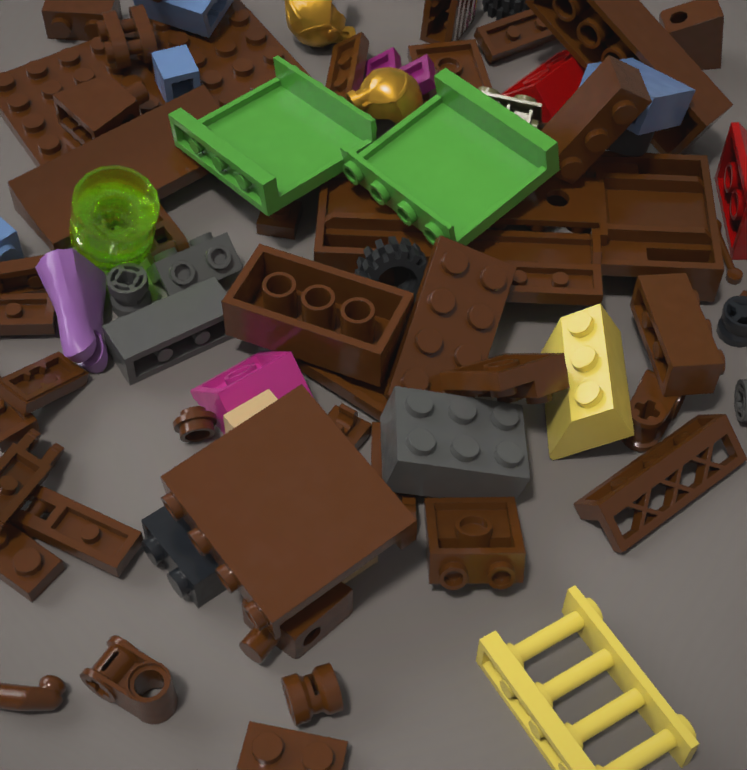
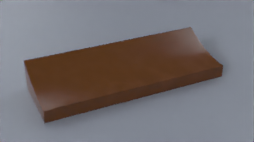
(141, 144)

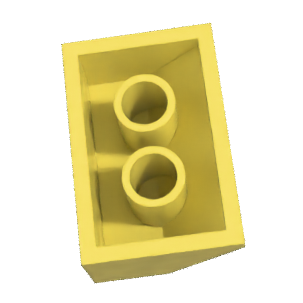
(598, 400)

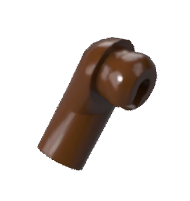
(33, 698)

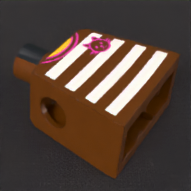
(459, 15)

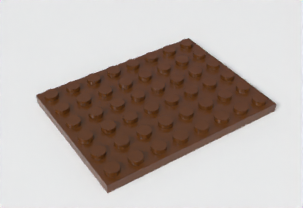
(229, 65)

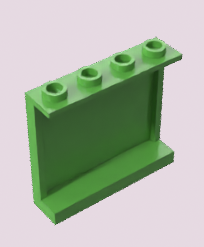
(275, 138)
(454, 162)

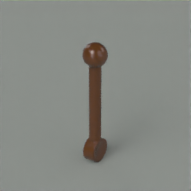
(733, 274)

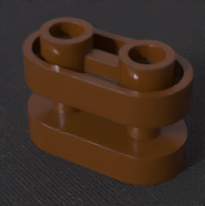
(113, 30)

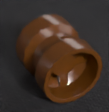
(301, 698)

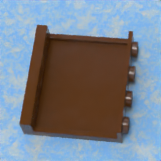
(285, 508)

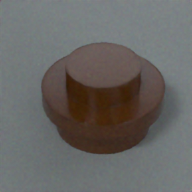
(195, 424)

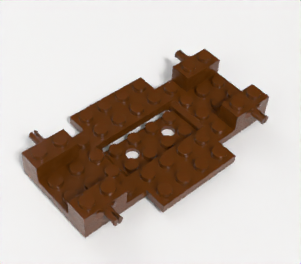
(648, 214)

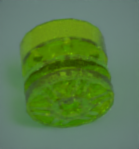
(115, 199)

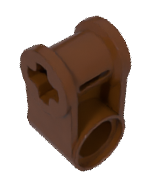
(651, 413)
(127, 674)

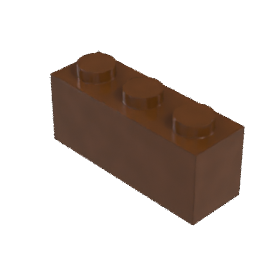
(596, 116)
(676, 334)

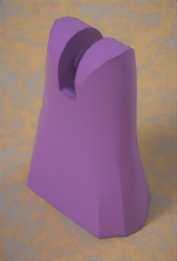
(78, 299)

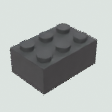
(452, 445)

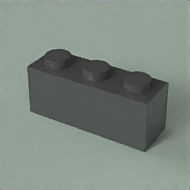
(167, 331)

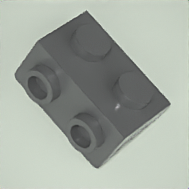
(203, 260)

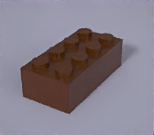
(318, 314)

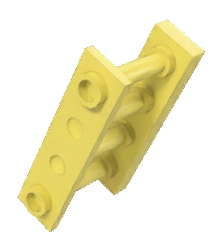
(533, 702)

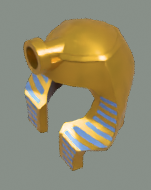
(317, 22)
(387, 94)

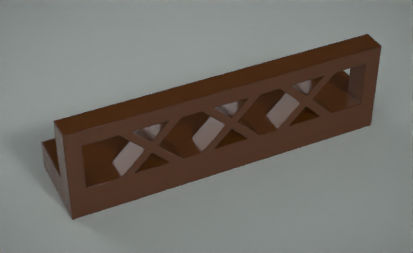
(652, 468)

